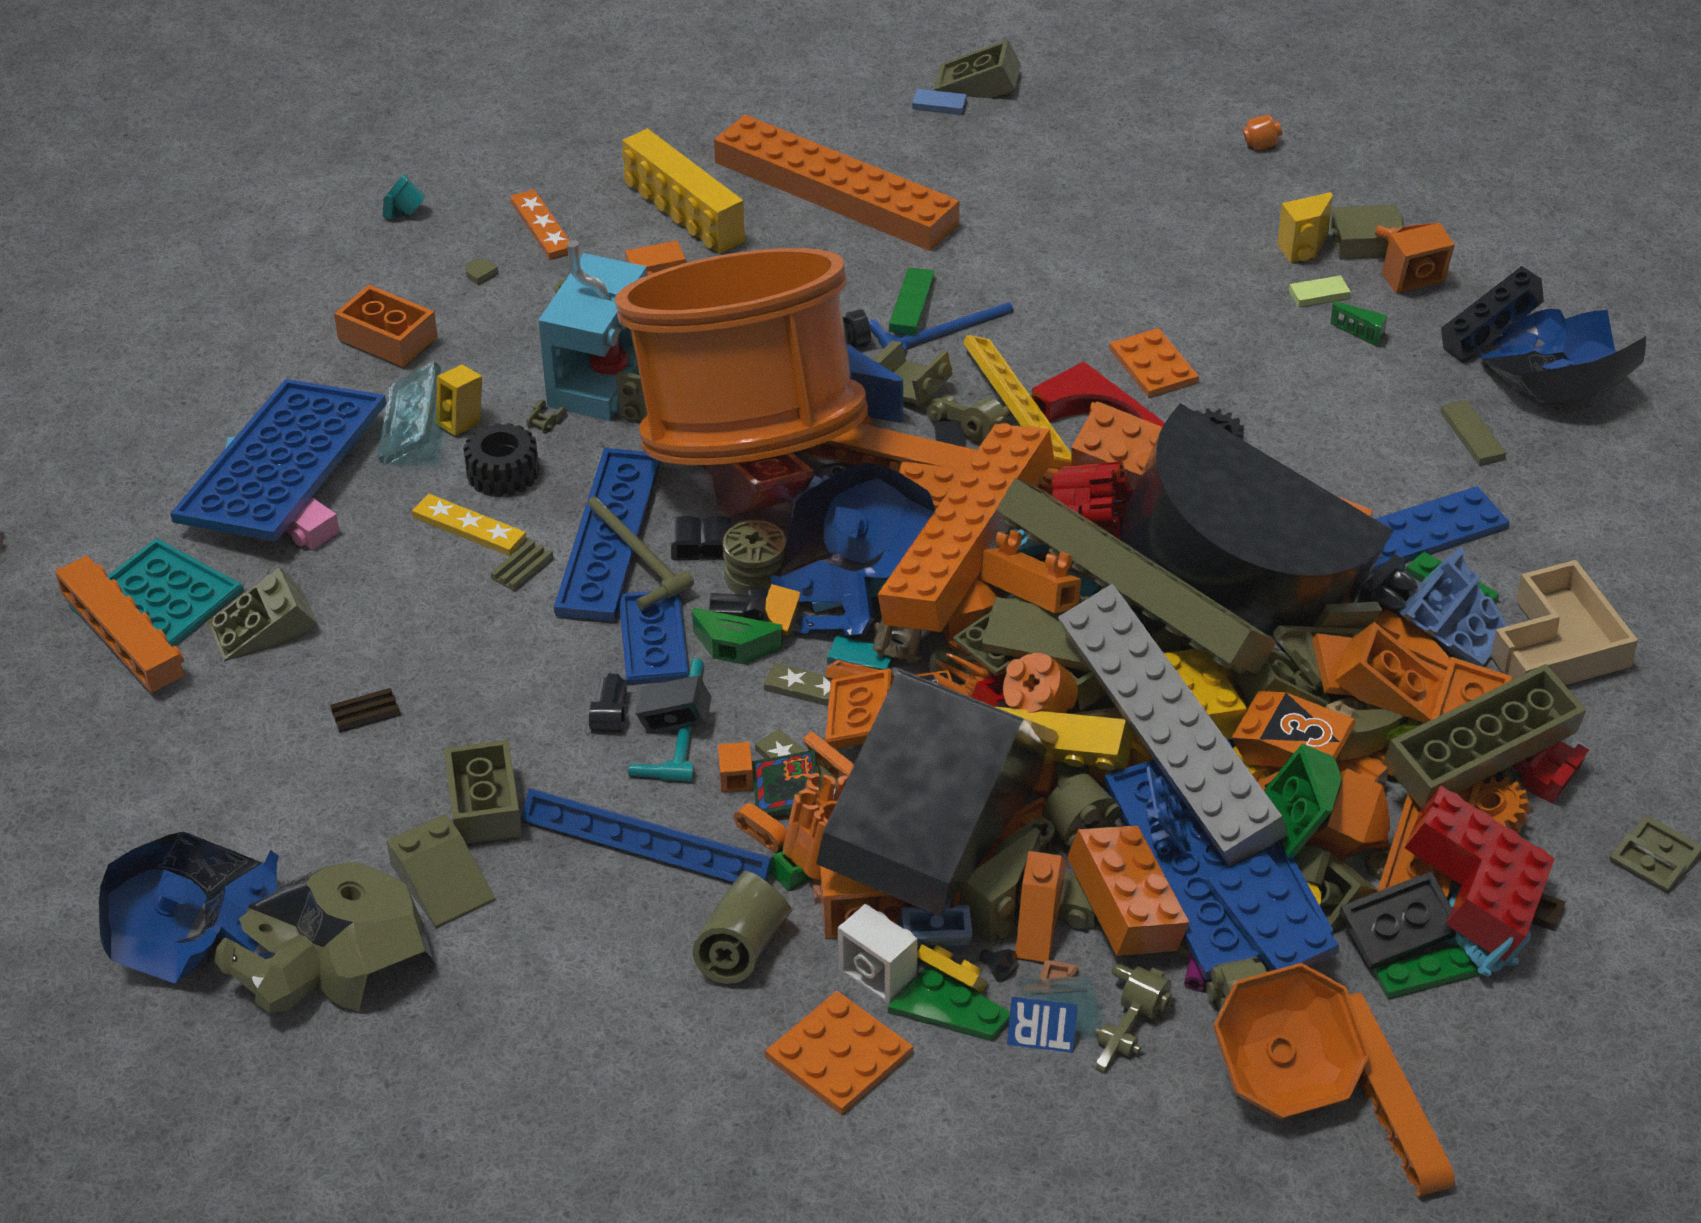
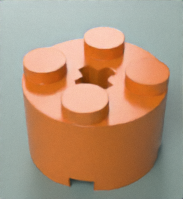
(1039, 684)

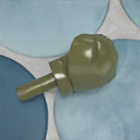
(940, 655)

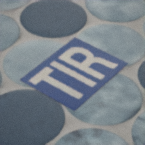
(1042, 1024)

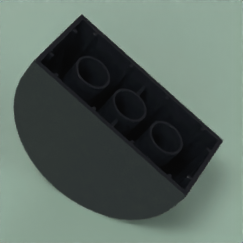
(1247, 527)

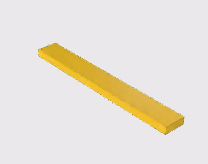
(1014, 394)

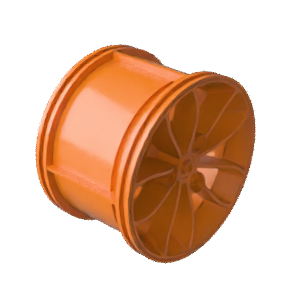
(742, 356)

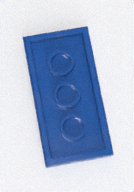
(653, 640)

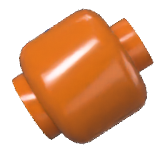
(1262, 132)

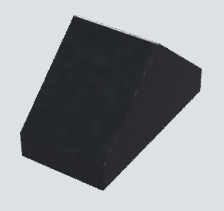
(930, 792)

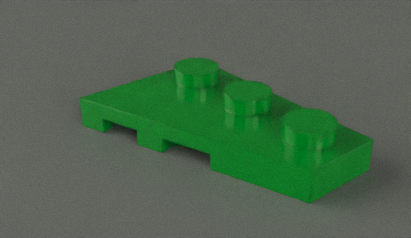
(949, 1003)

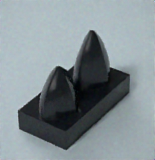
(1385, 581)

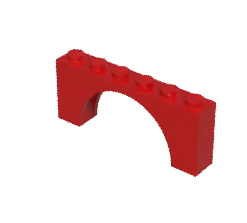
(1079, 386)

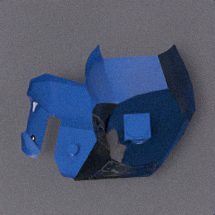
(1571, 364)
(157, 893)

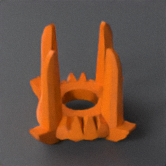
(977, 673)

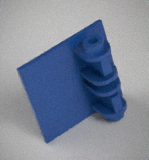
(1163, 816)

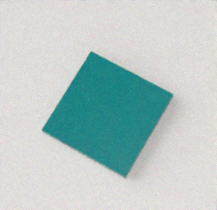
(173, 589)

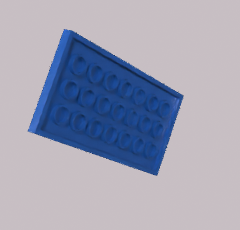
(279, 460)
(1211, 931)

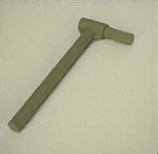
(671, 582)

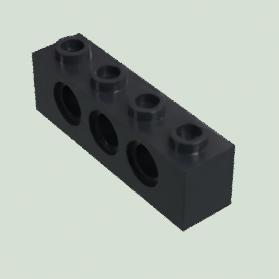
(1492, 314)

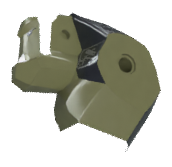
(326, 934)

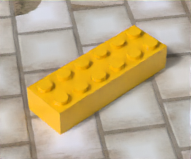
(683, 191)

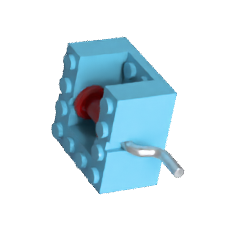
(583, 338)

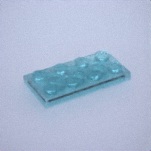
(409, 413)

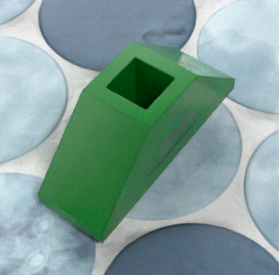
(736, 637)

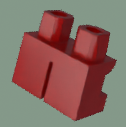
(1551, 769)

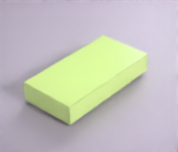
(1319, 291)

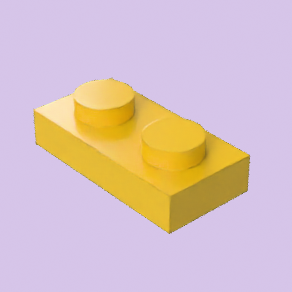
(964, 973)

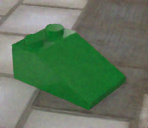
(1304, 794)

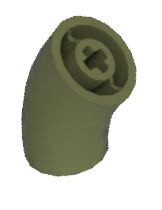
(739, 929)

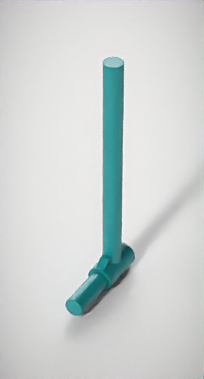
(678, 768)

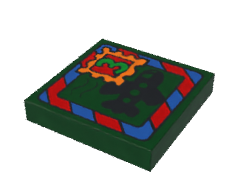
(780, 778)

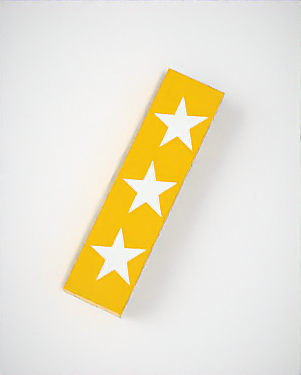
(469, 524)

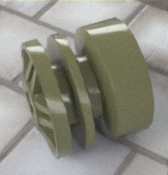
(752, 555)

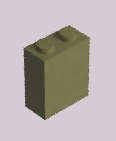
(1355, 229)

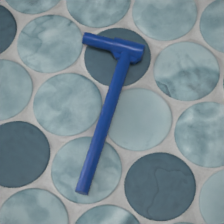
(940, 330)

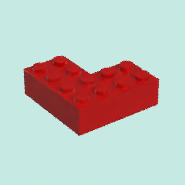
(1494, 865)

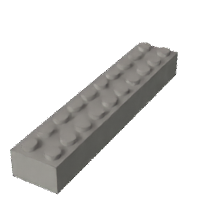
(1173, 727)

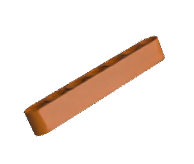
(1400, 1110)

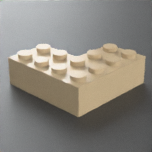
(1567, 629)

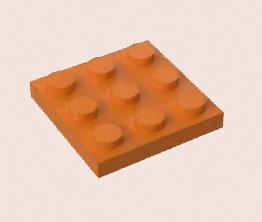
(839, 1052)

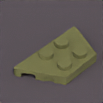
(1299, 646)

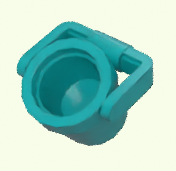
(402, 197)

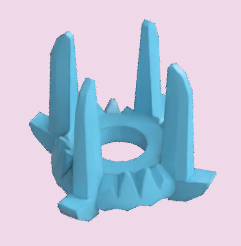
(1490, 962)

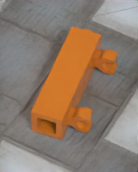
(1029, 578)

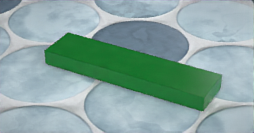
(911, 301)

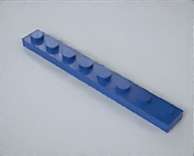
(643, 837)

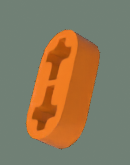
(760, 826)

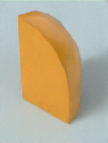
(782, 607)

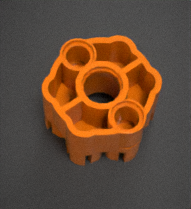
(808, 820)

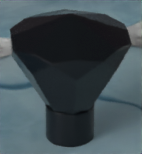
(1001, 962)

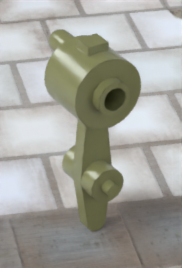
(975, 420)
(1144, 994)

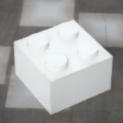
(877, 953)

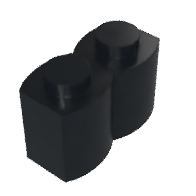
(698, 538)

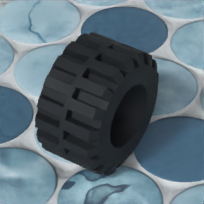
(501, 459)

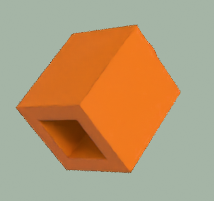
(735, 767)

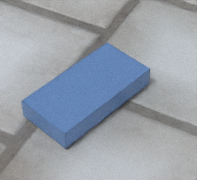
(939, 101)

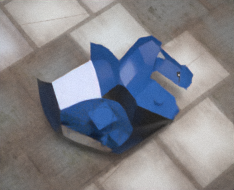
(845, 521)

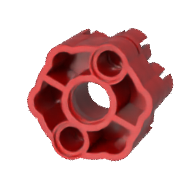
(1094, 492)

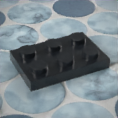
(1399, 920)

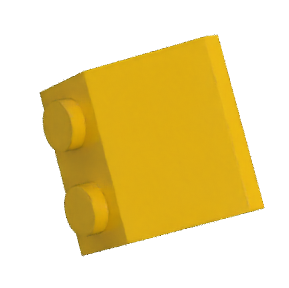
(1304, 226)

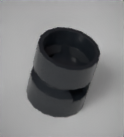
(857, 328)

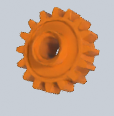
(1504, 803)

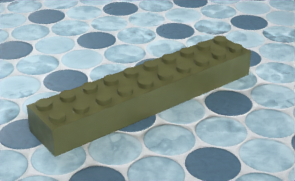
(1137, 578)

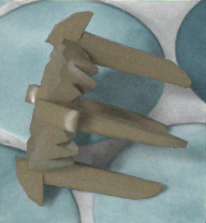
(885, 646)

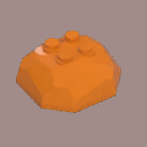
(1290, 1041)

